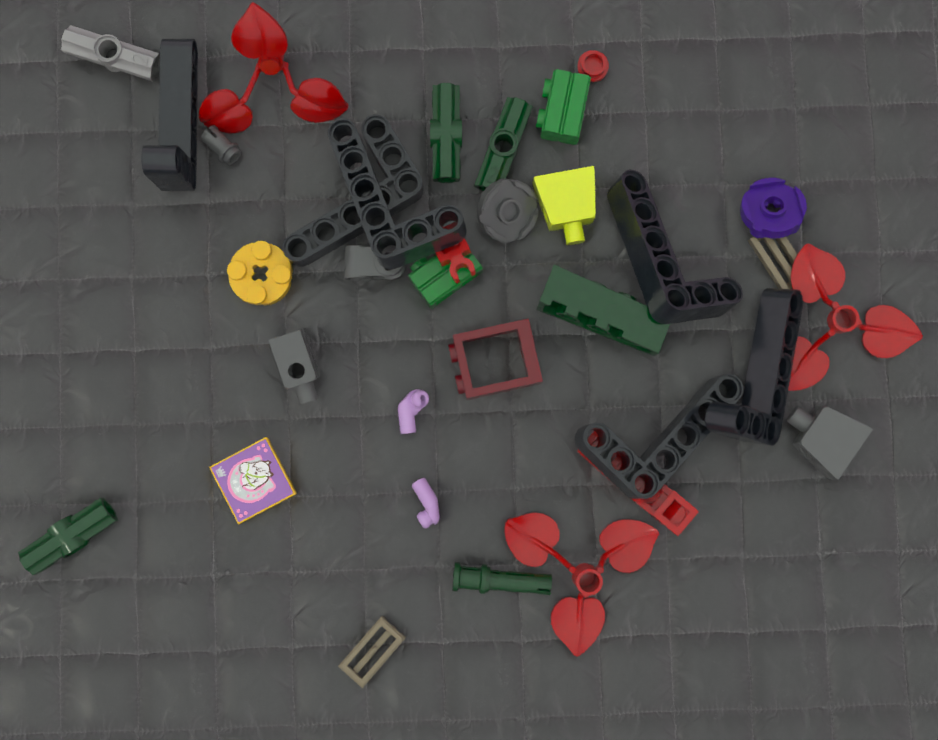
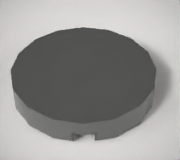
(507, 210)

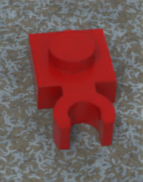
(455, 256)

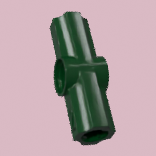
(509, 129)
(446, 133)
(67, 536)

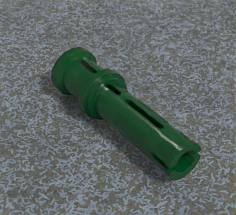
(485, 579)

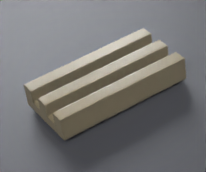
(767, 262)
(390, 630)

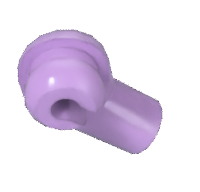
(409, 407)
(429, 502)

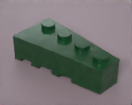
(601, 311)

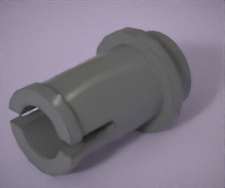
(223, 147)

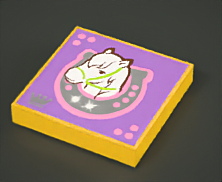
(253, 480)

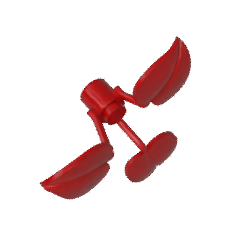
(263, 38)
(886, 328)
(580, 620)

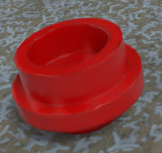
(593, 64)

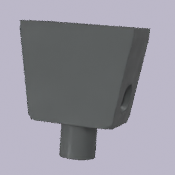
(291, 349)
(828, 439)

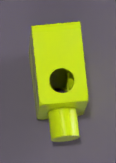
(567, 201)

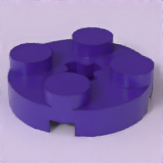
(773, 224)

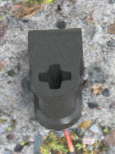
(362, 265)

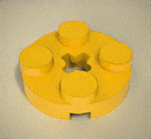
(242, 271)

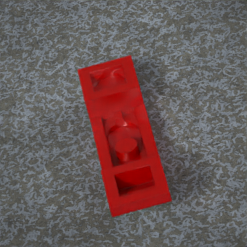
(664, 506)

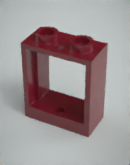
(528, 353)

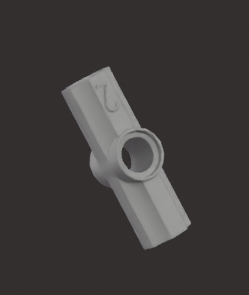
(94, 48)

